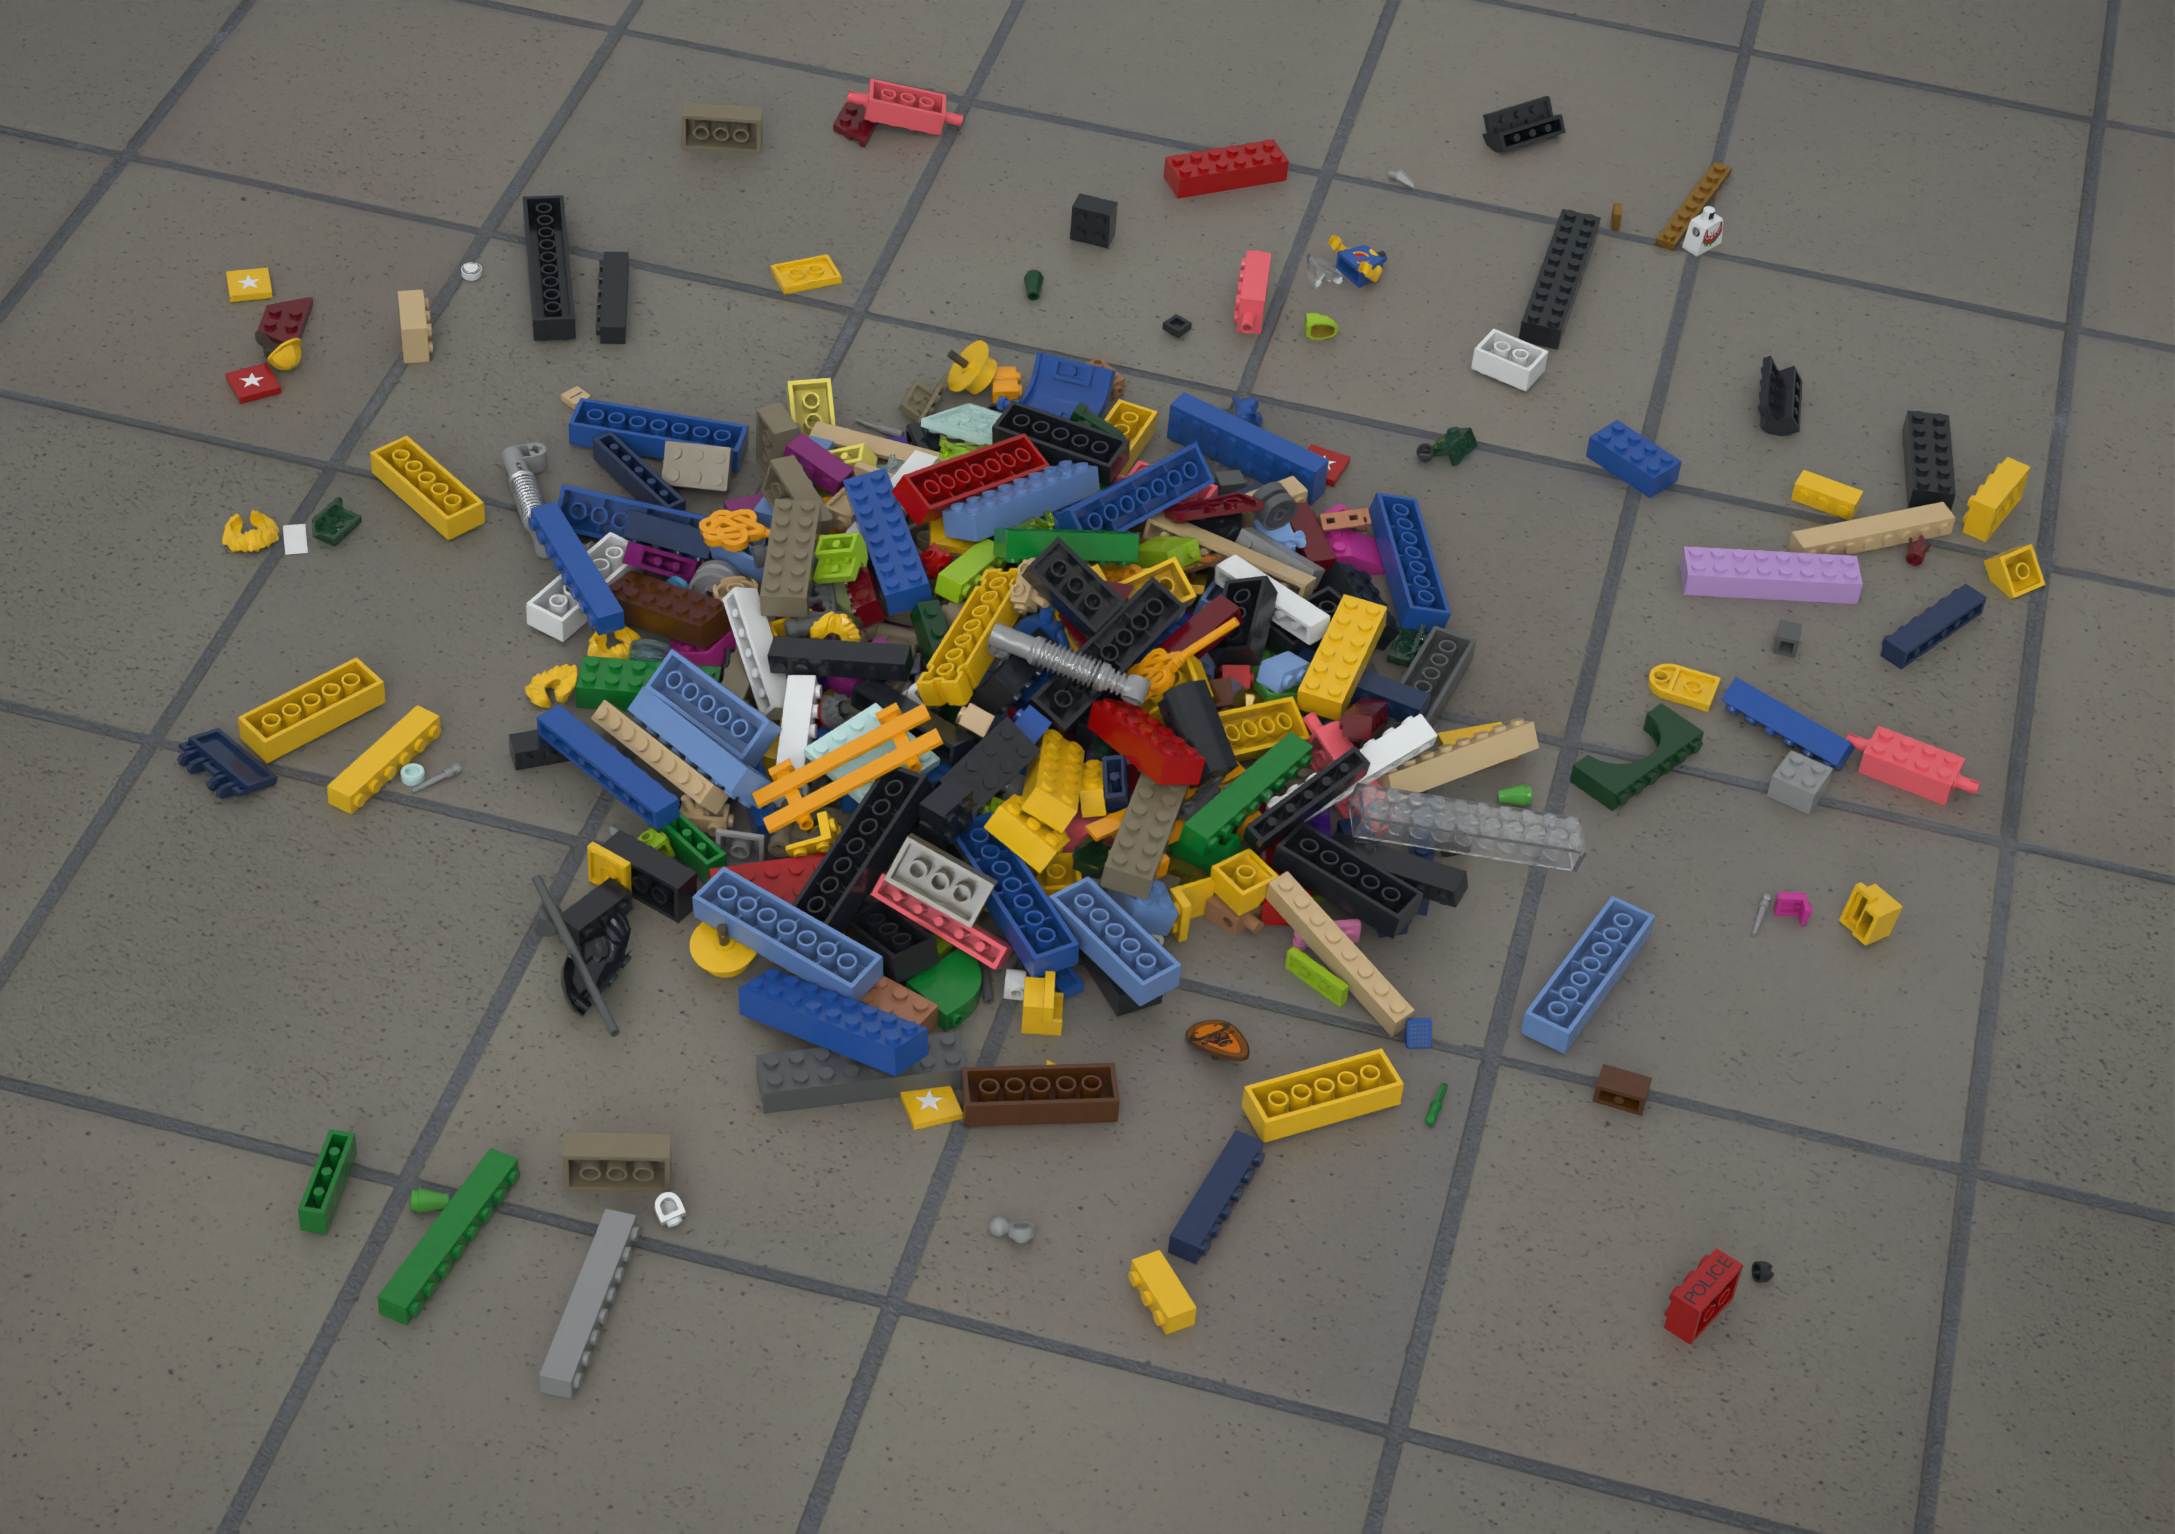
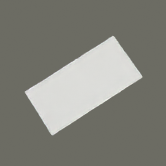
(295, 539)

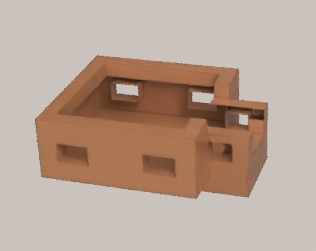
(1345, 520)

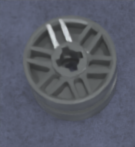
(1278, 506)

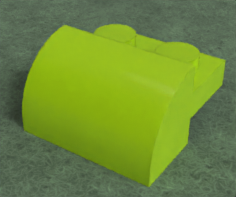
(839, 557)

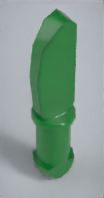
(1436, 1105)

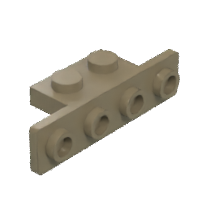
(919, 399)

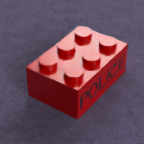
(1702, 1295)

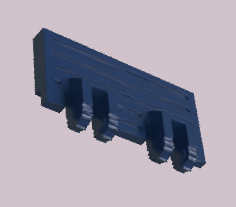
(230, 765)

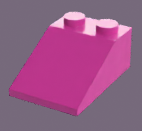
(1356, 550)
(711, 656)

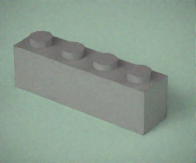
(1265, 545)

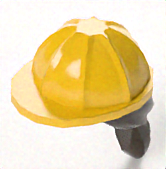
(283, 355)

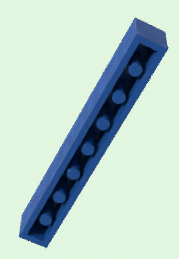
(576, 568)
(608, 767)

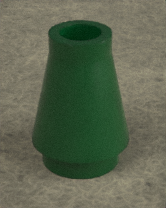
(1033, 283)

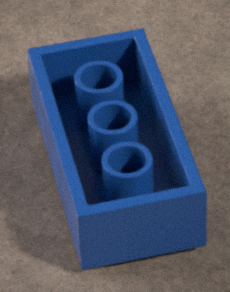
(1633, 458)

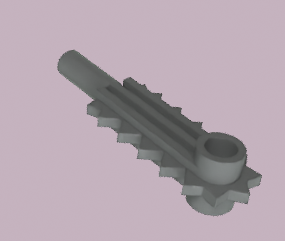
(1201, 798)

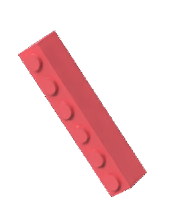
(974, 940)

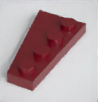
(1216, 506)

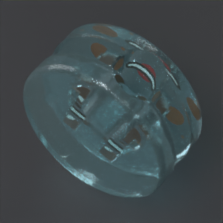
(648, 650)

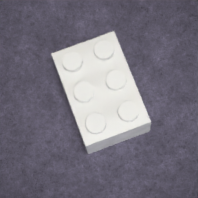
(1509, 359)

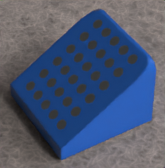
(1418, 1033)

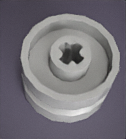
(709, 574)

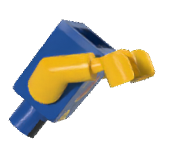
(1358, 263)

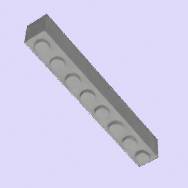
(589, 1304)

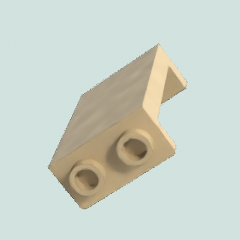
(839, 505)

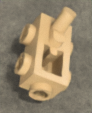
(1023, 595)
(705, 819)

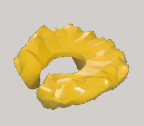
(253, 539)
(837, 624)
(598, 648)
(559, 678)

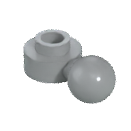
(1019, 1230)

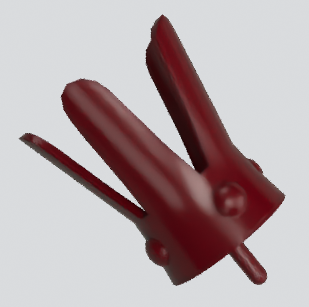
(1915, 555)

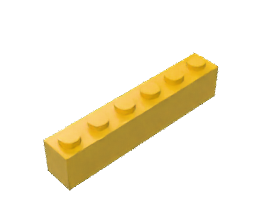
(384, 759)

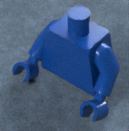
(1050, 626)

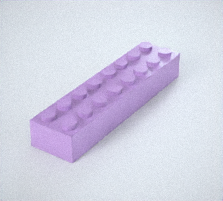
(1770, 575)

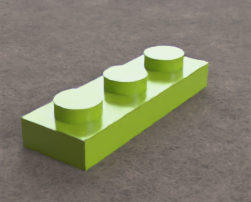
(1317, 976)

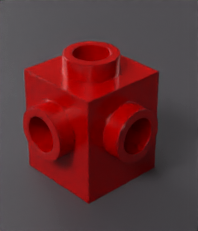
(935, 560)

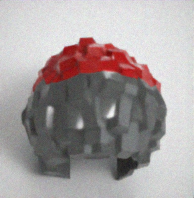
(833, 712)

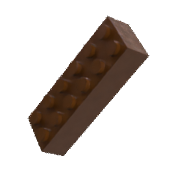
(671, 610)
(1039, 1094)

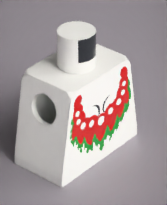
(1703, 232)

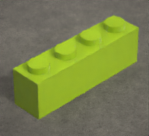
(963, 574)

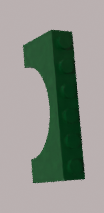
(1617, 783)

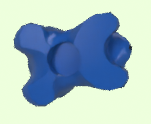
(1246, 410)

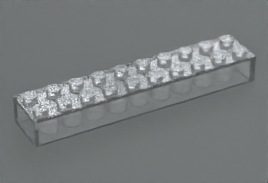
(1466, 827)

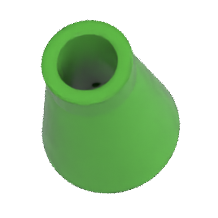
(1516, 795)
(426, 1200)

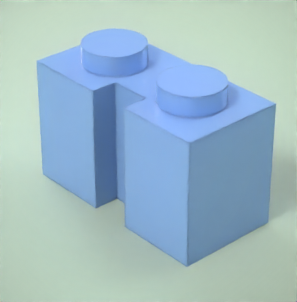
(1282, 671)

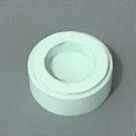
(412, 774)

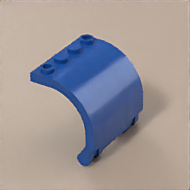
(1062, 384)

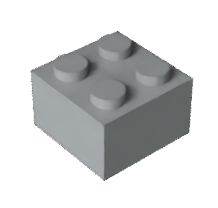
(1799, 782)

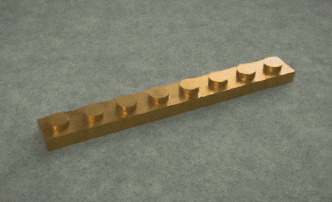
(1693, 205)

